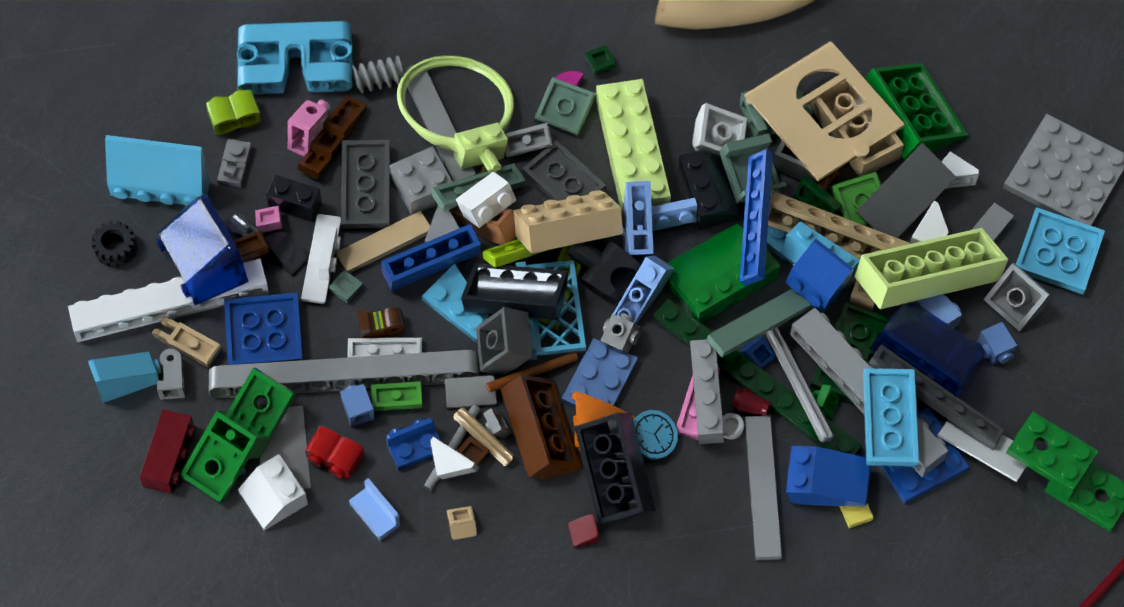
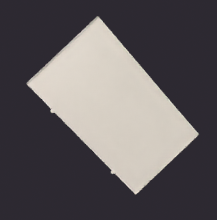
(994, 458)

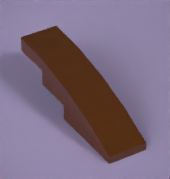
(329, 141)

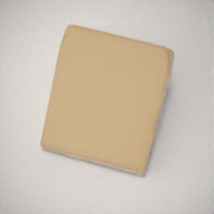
(462, 522)

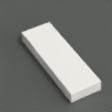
(383, 346)

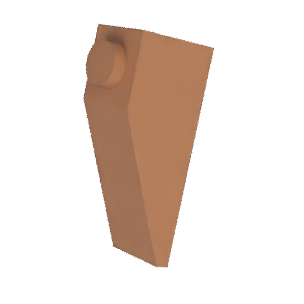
(497, 230)

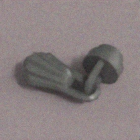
(240, 225)

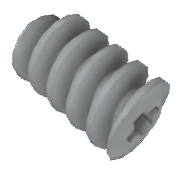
(378, 74)

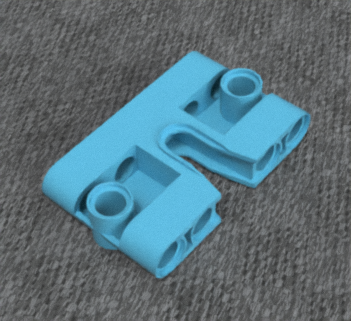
(274, 45)

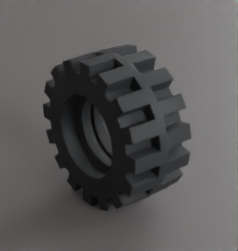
(114, 256)

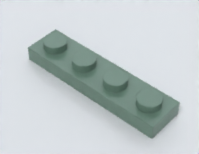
(446, 194)

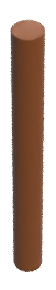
(533, 371)

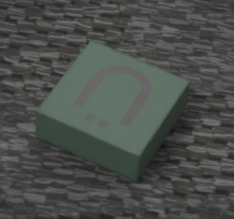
(345, 286)

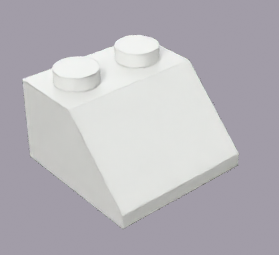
(272, 492)

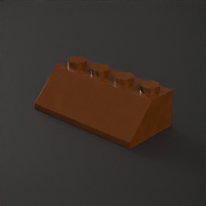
(540, 427)

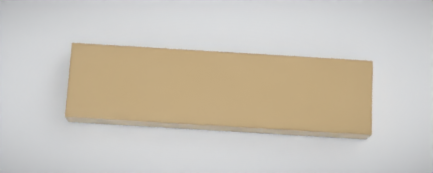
(383, 242)

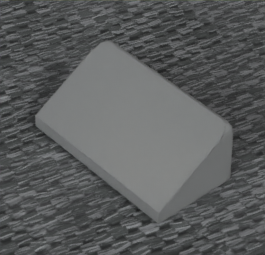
(528, 140)
(469, 392)

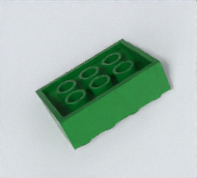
(919, 106)
(709, 275)

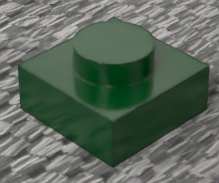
(600, 60)

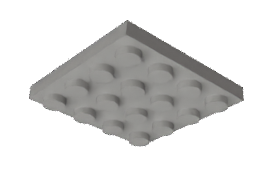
(1066, 171)

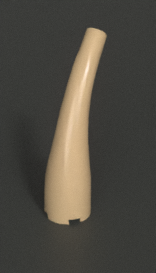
(721, 13)

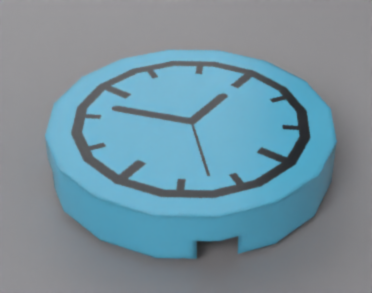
(655, 434)

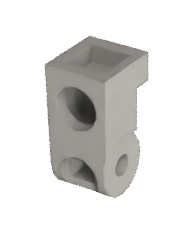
(173, 371)

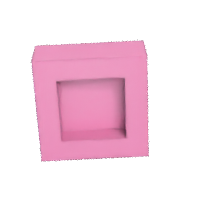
(268, 219)

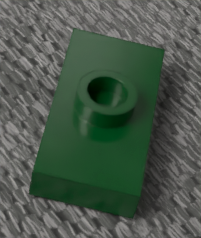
(814, 195)

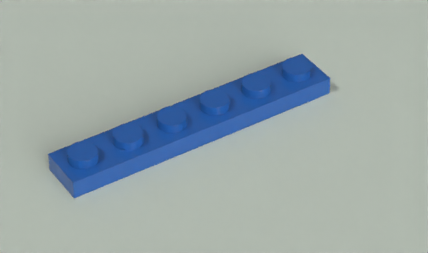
(756, 217)

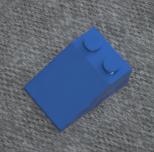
(827, 477)

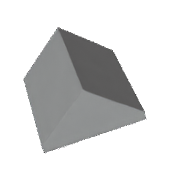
(1017, 297)

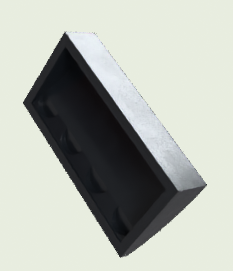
(515, 287)

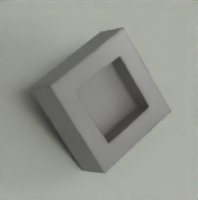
(496, 423)

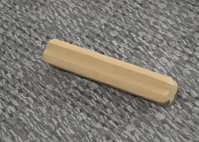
(483, 436)

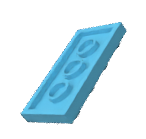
(890, 417)

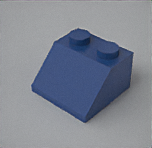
(819, 276)

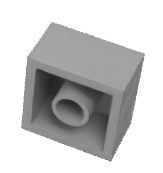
(416, 177)

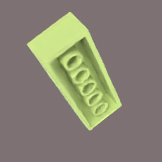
(631, 139)
(930, 268)

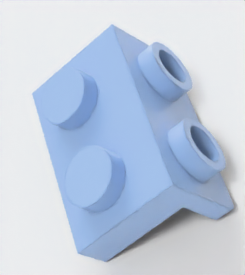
(674, 214)

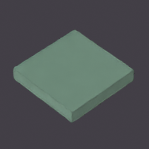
(565, 106)

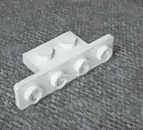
(321, 258)

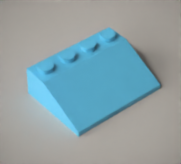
(155, 170)

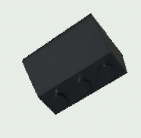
(708, 183)

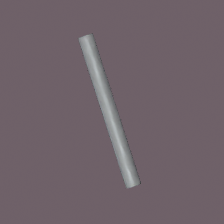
(454, 444)

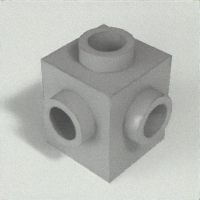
(620, 332)

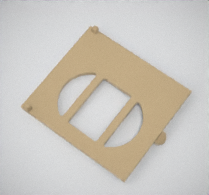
(798, 130)

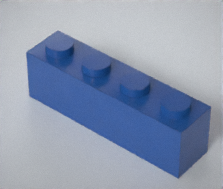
(430, 257)

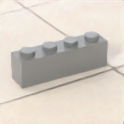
(706, 392)

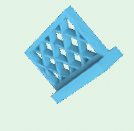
(535, 325)

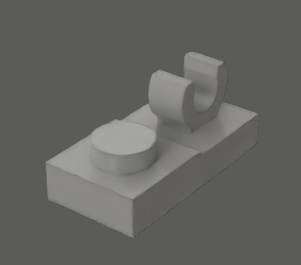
(234, 163)

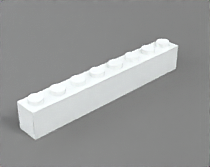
(151, 303)

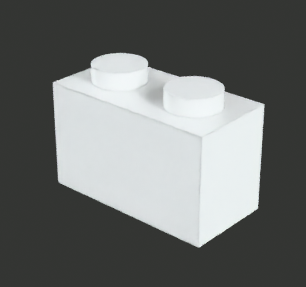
(486, 199)

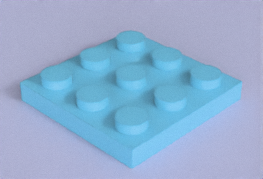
(1059, 250)

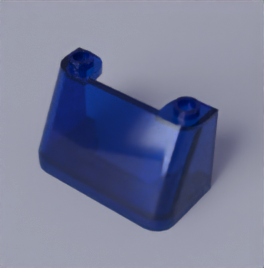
(202, 251)
(931, 346)

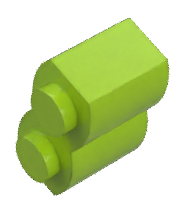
(233, 112)

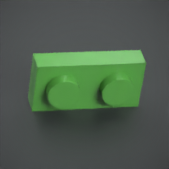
(396, 396)

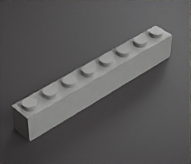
(846, 369)

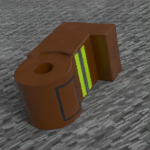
(381, 323)

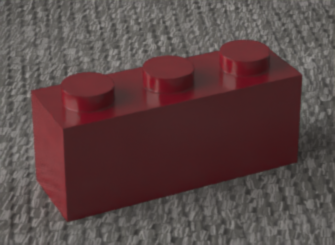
(167, 451)

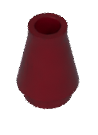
(749, 402)

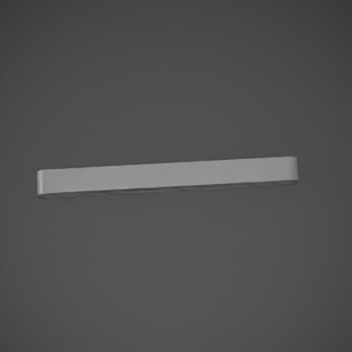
(339, 373)

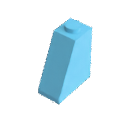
(124, 374)

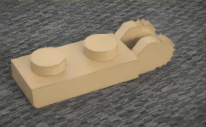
(188, 342)

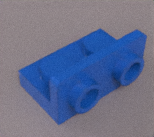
(412, 443)

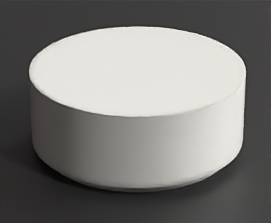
(732, 425)

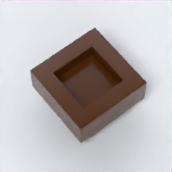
(474, 451)

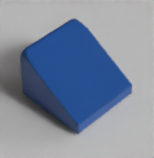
(758, 352)

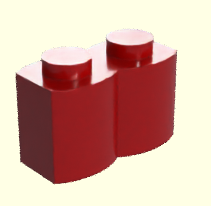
(334, 452)

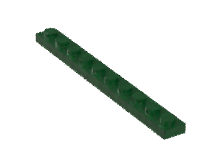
(753, 378)

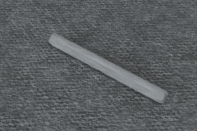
(800, 385)

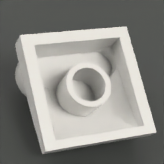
(717, 127)

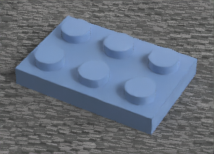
(601, 373)

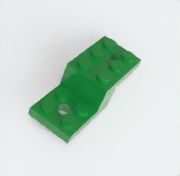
(238, 435)
(1070, 470)

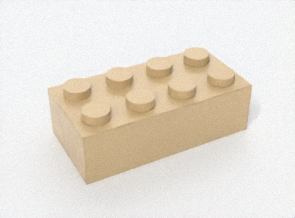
(838, 103)
(567, 221)

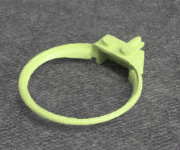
(473, 146)

